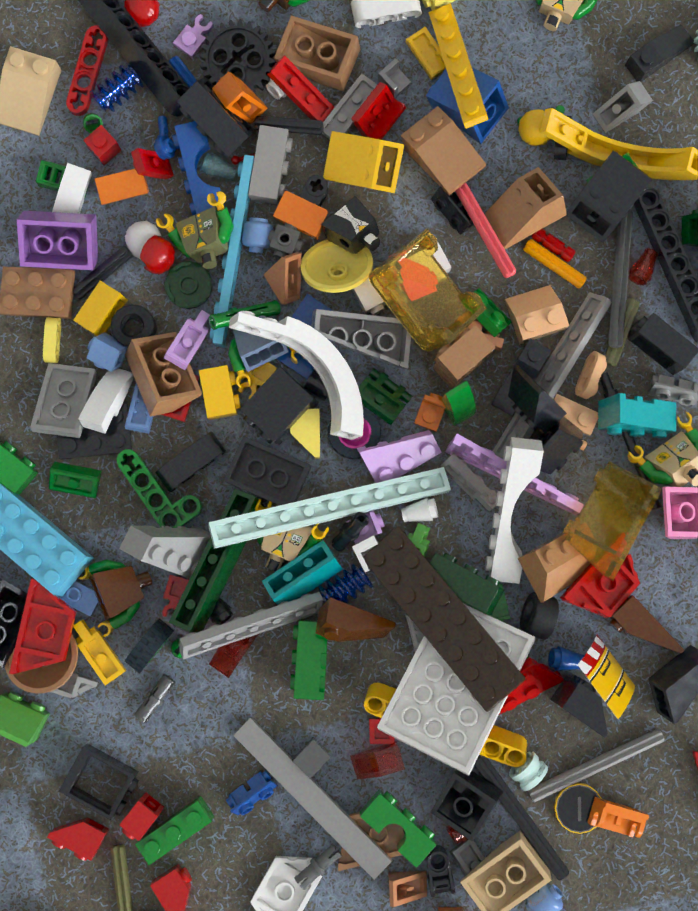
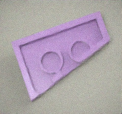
(398, 457)

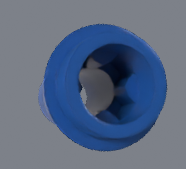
(563, 659)

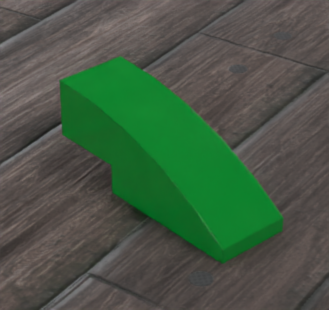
(459, 403)

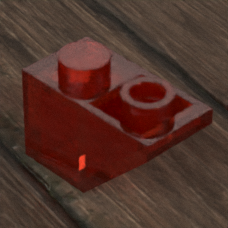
(230, 655)

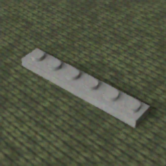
(250, 625)

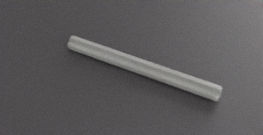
(596, 765)

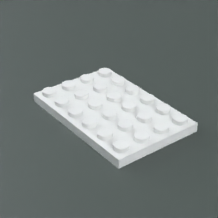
(438, 711)

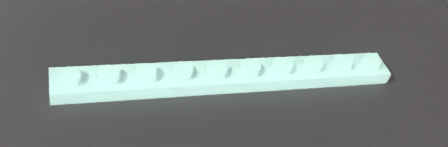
(328, 507)

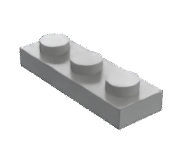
(340, 117)

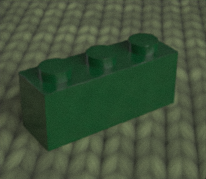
(467, 585)

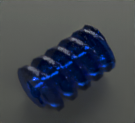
(116, 88)
(346, 586)

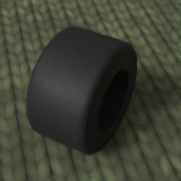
(130, 312)
(539, 618)

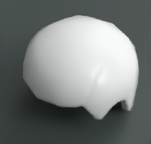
(138, 235)

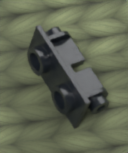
(447, 204)

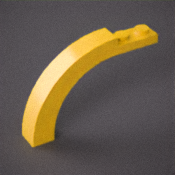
(596, 148)

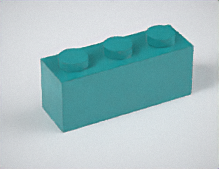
(302, 574)

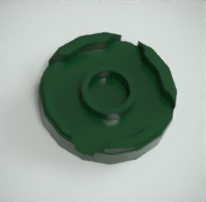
(191, 293)

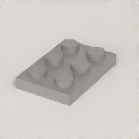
(63, 399)

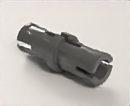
(154, 698)
(318, 866)

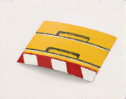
(607, 677)

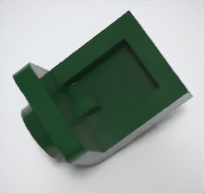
(690, 229)

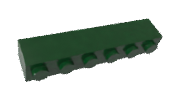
(211, 572)

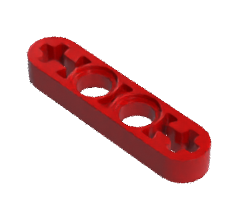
(84, 70)

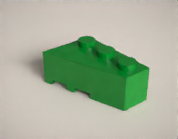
(15, 471)
(309, 661)

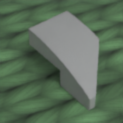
(75, 685)

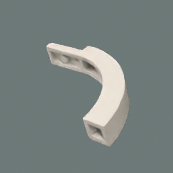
(326, 360)

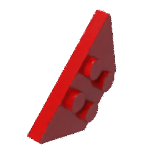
(600, 594)
(43, 630)
(538, 679)

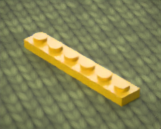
(458, 66)

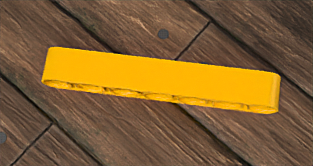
(498, 746)

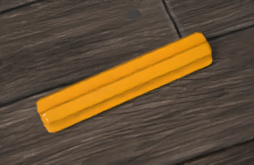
(555, 263)

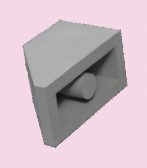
(622, 106)

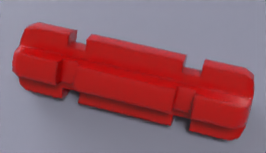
(554, 244)

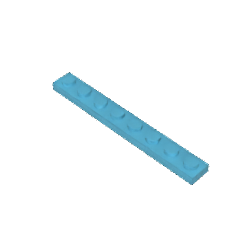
(231, 261)

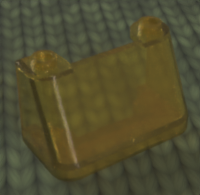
(424, 294)
(610, 518)

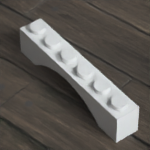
(522, 466)

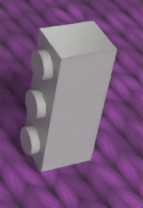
(270, 165)

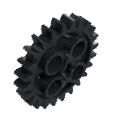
(223, 44)

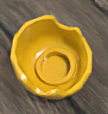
(530, 126)

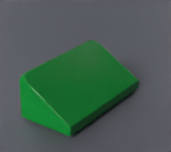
(74, 479)

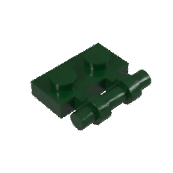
(380, 400)

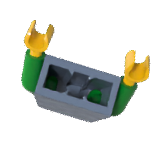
(252, 351)

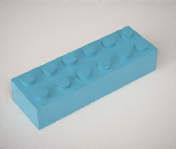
(39, 544)

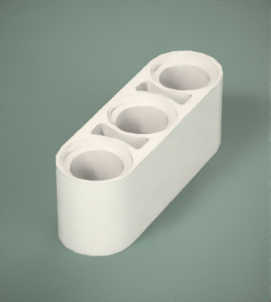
(377, 11)

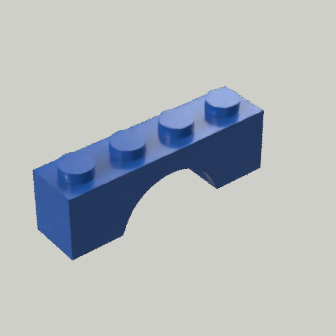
(192, 147)

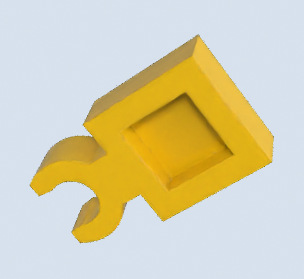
(258, 376)

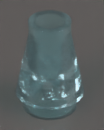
(218, 167)

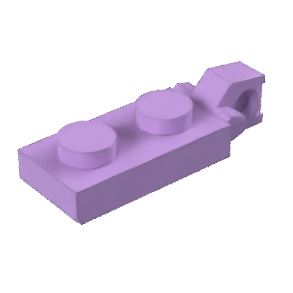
(188, 341)

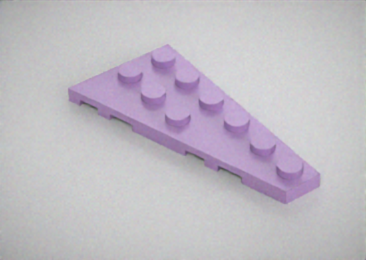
(492, 464)

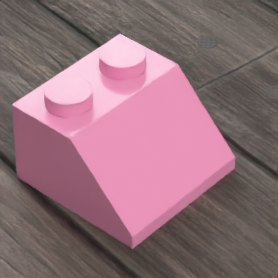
(680, 512)

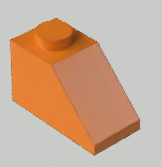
(239, 98)

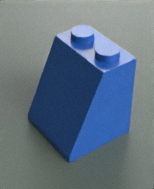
(494, 100)

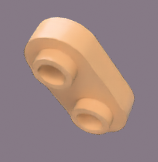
(591, 372)

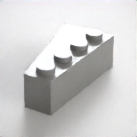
(366, 334)
(167, 547)

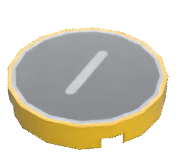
(574, 806)

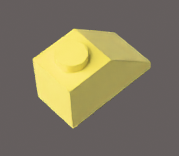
(307, 431)

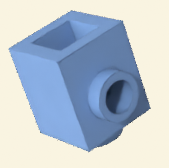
(106, 352)

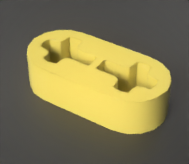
(51, 342)

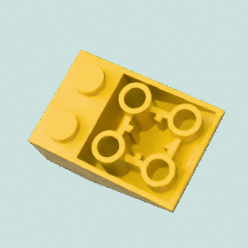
(363, 161)

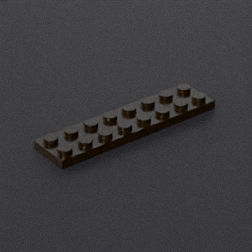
(444, 619)

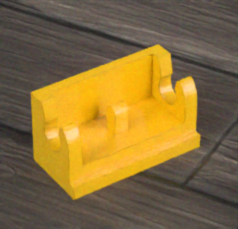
(100, 308)

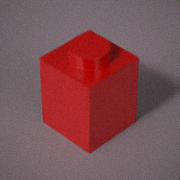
(102, 145)

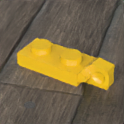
(98, 652)

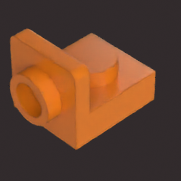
(430, 412)

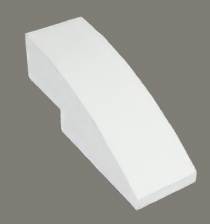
(72, 189)
(106, 400)

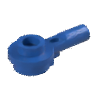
(163, 144)

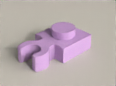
(190, 38)

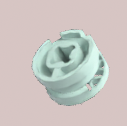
(530, 773)

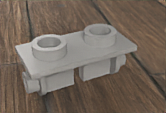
(664, 389)

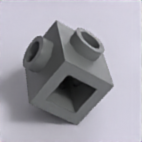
(282, 249)

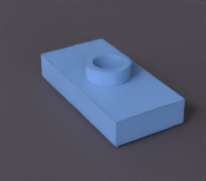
(138, 416)
(81, 598)

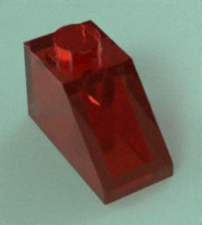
(377, 761)

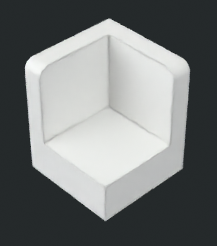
(362, 548)

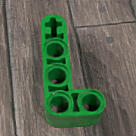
(153, 488)

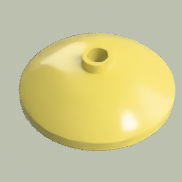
(334, 268)

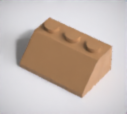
(160, 382)
(553, 566)

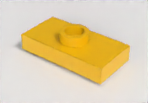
(426, 52)

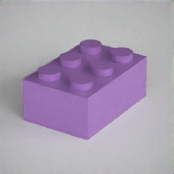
(57, 240)

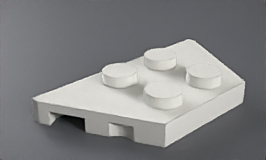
(280, 890)

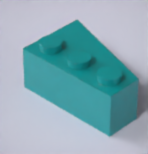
(636, 416)

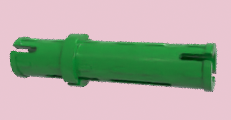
(265, 309)

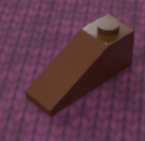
(638, 622)
(347, 623)

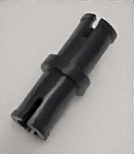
(350, 531)

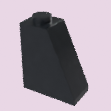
(676, 685)

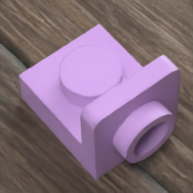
(373, 527)

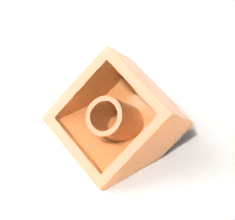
(536, 314)

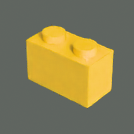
(218, 392)

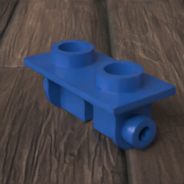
(260, 789)

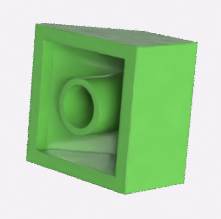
(20, 719)

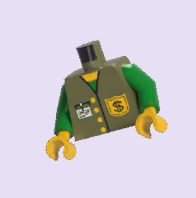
(202, 234)

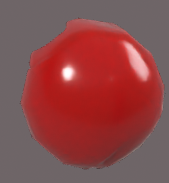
(143, 11)
(157, 255)

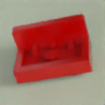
(378, 113)

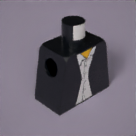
(352, 227)

